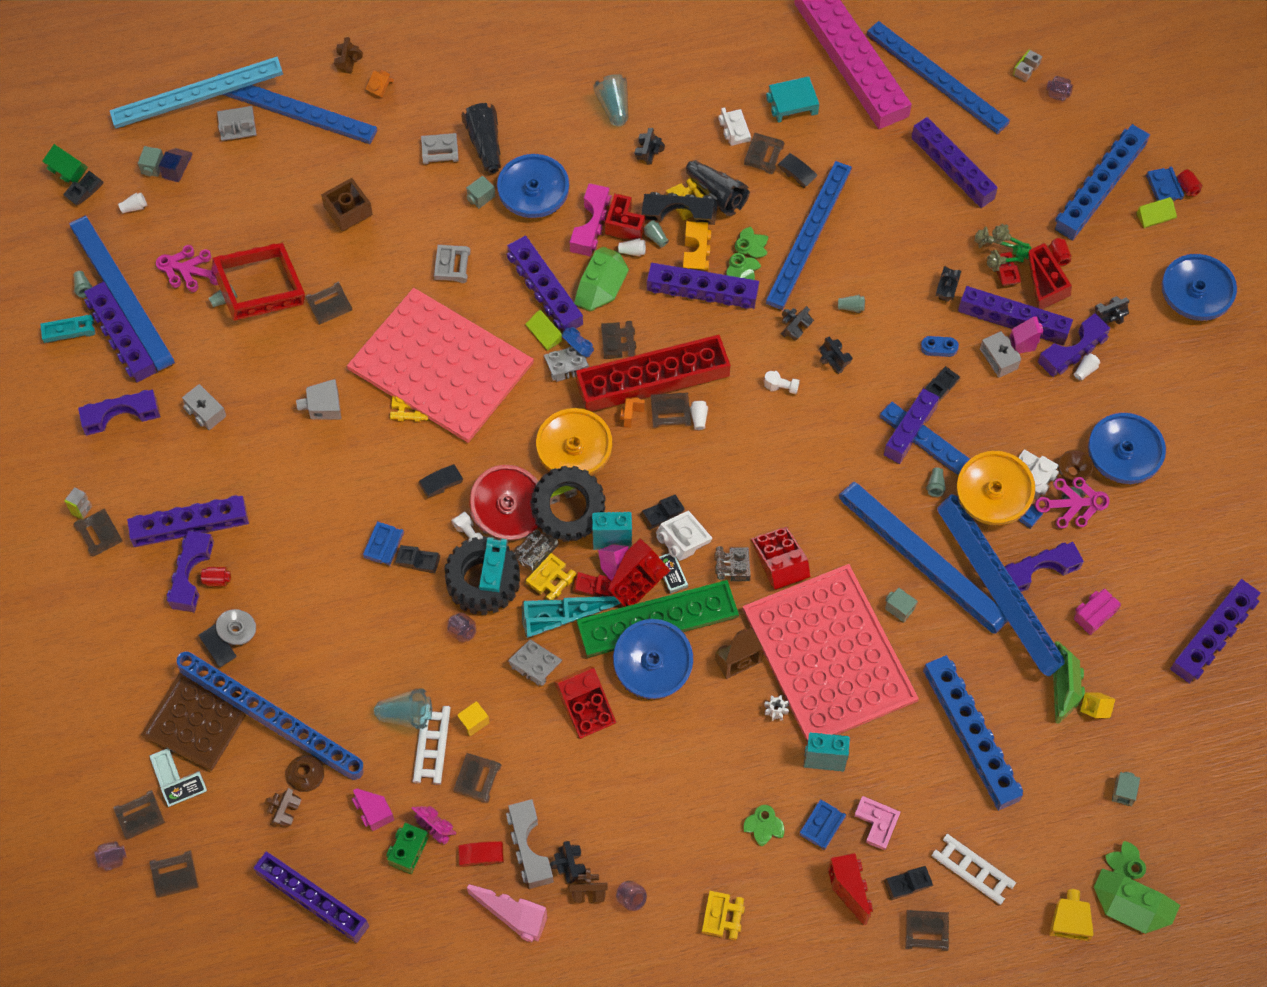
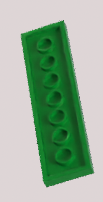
(684, 609)

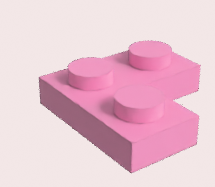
(881, 817)

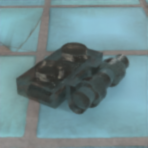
(612, 339)
(535, 549)
(739, 563)

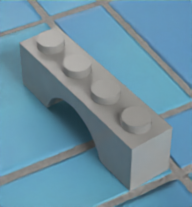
(536, 868)

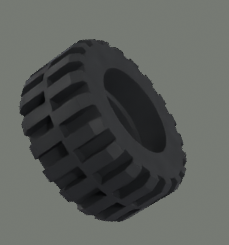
(541, 503)
(471, 597)

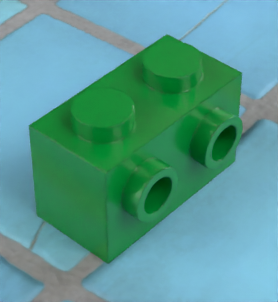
(65, 164)
(407, 848)

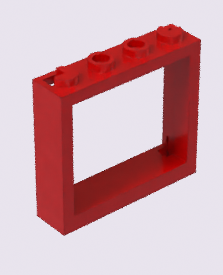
(264, 304)

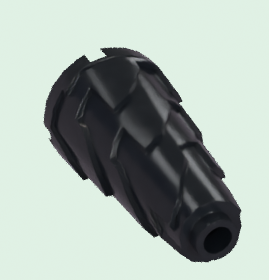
(483, 131)
(726, 190)

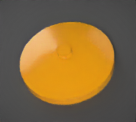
(574, 439)
(995, 488)

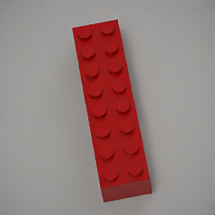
(653, 373)

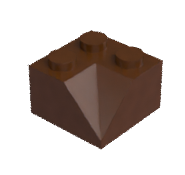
(347, 204)
(741, 655)

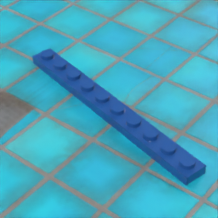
(938, 77)
(305, 112)
(808, 235)
(944, 452)

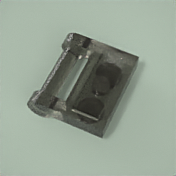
(758, 150)
(330, 308)
(670, 404)
(104, 530)
(471, 774)
(142, 819)
(176, 880)
(927, 923)

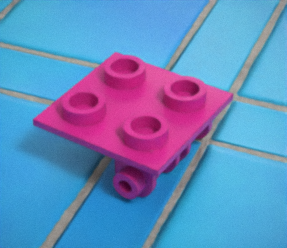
(428, 819)

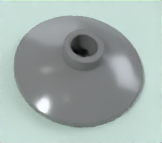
(235, 620)

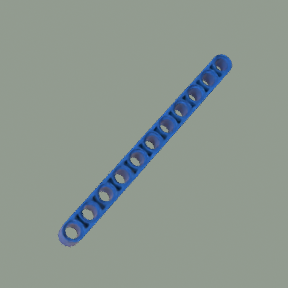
(122, 293)
(924, 557)
(1001, 586)
(264, 707)

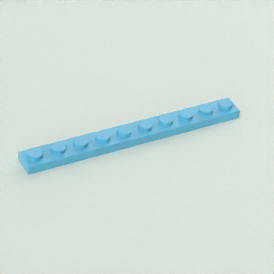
(196, 92)

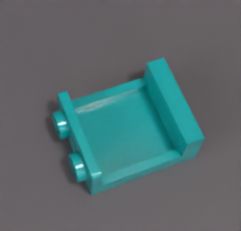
(792, 98)
(612, 529)
(827, 751)

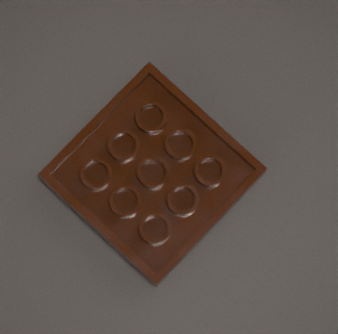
(194, 722)

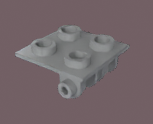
(236, 123)
(565, 362)
(535, 662)

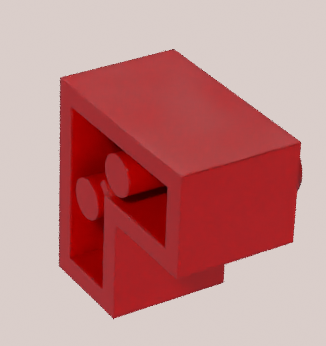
(621, 221)

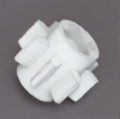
(775, 714)

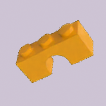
(697, 237)

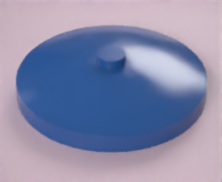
(533, 185)
(1199, 287)
(1126, 448)
(653, 659)

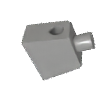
(321, 401)

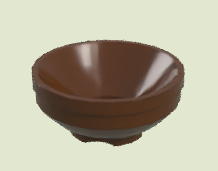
(1076, 459)
(306, 782)

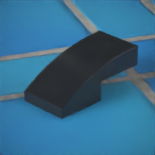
(798, 169)
(84, 189)
(943, 383)
(439, 480)
(665, 510)
(416, 559)
(216, 646)
(908, 883)

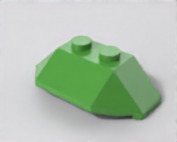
(601, 279)
(1067, 684)
(1134, 902)

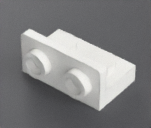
(734, 127)

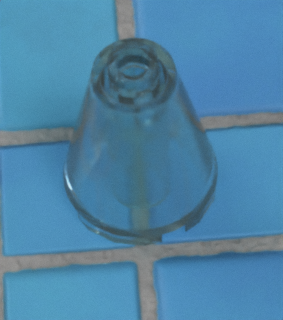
(613, 97)
(406, 709)

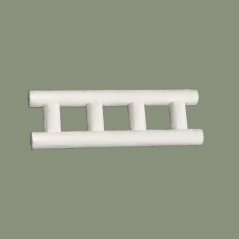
(438, 754)
(961, 871)

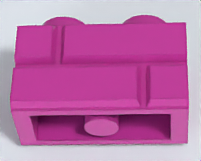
(1096, 611)

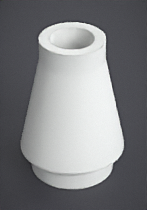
(133, 203)
(634, 247)
(1087, 366)
(699, 414)

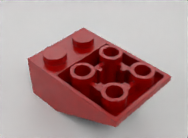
(781, 557)
(637, 574)
(585, 701)
(849, 885)

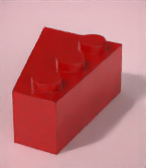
(1047, 277)

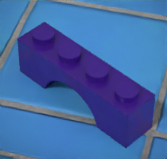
(1058, 358)
(96, 416)
(904, 435)
(196, 548)
(1063, 559)

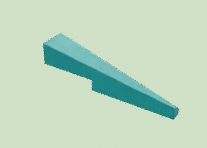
(549, 614)

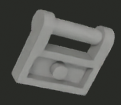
(439, 144)
(446, 261)

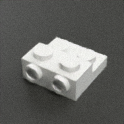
(1042, 470)
(683, 535)

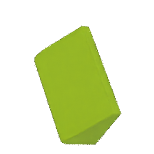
(1156, 212)
(544, 330)

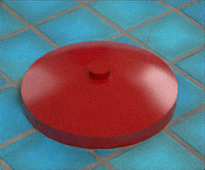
(502, 502)

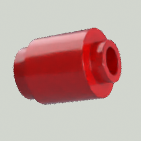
(1189, 183)
(1060, 251)
(215, 576)

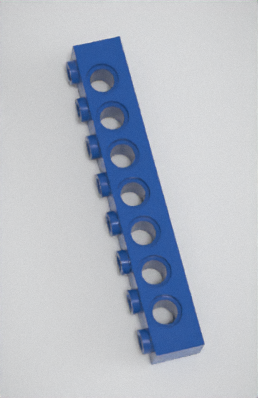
(1101, 182)
(1001, 796)

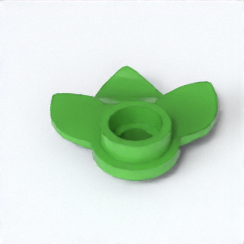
(753, 242)
(743, 270)
(764, 828)
(1123, 861)

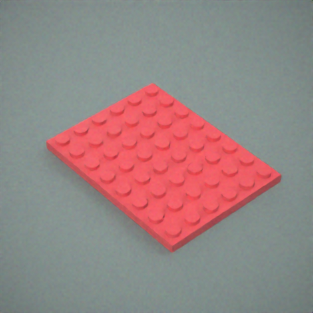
(440, 364)
(830, 653)

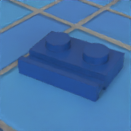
(1164, 184)
(383, 543)
(822, 824)

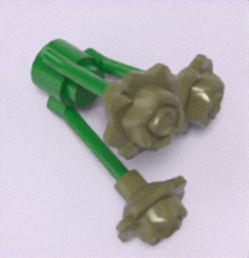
(1001, 234)

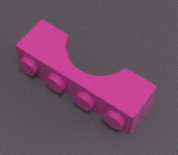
(585, 237)

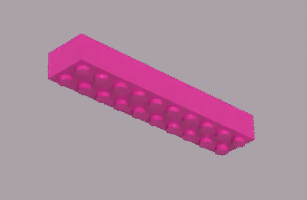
(856, 60)

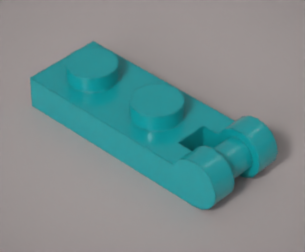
(67, 328)
(493, 565)

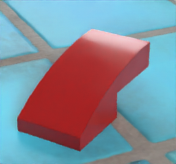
(1008, 272)
(592, 585)
(481, 853)

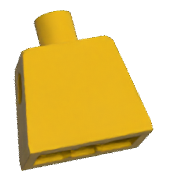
(1072, 918)

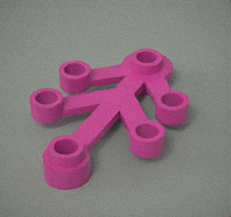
(185, 267)
(1075, 502)

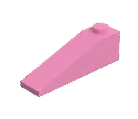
(522, 916)

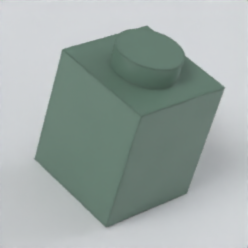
(150, 161)
(480, 192)
(900, 604)
(1126, 788)

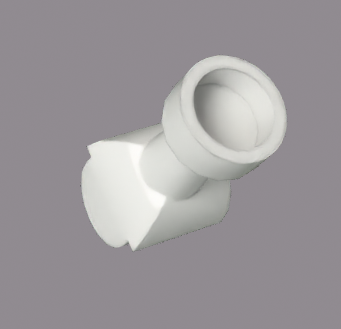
(774, 381)
(464, 524)

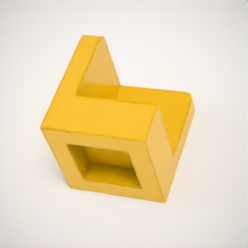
(1097, 705)
(474, 718)

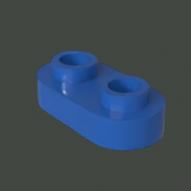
(580, 344)
(940, 346)

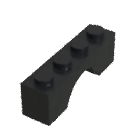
(657, 206)

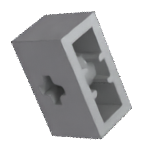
(1000, 354)
(203, 407)

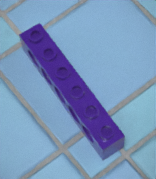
(954, 162)
(523, 249)
(695, 279)
(101, 295)
(1013, 313)
(179, 528)
(1241, 593)
(311, 897)

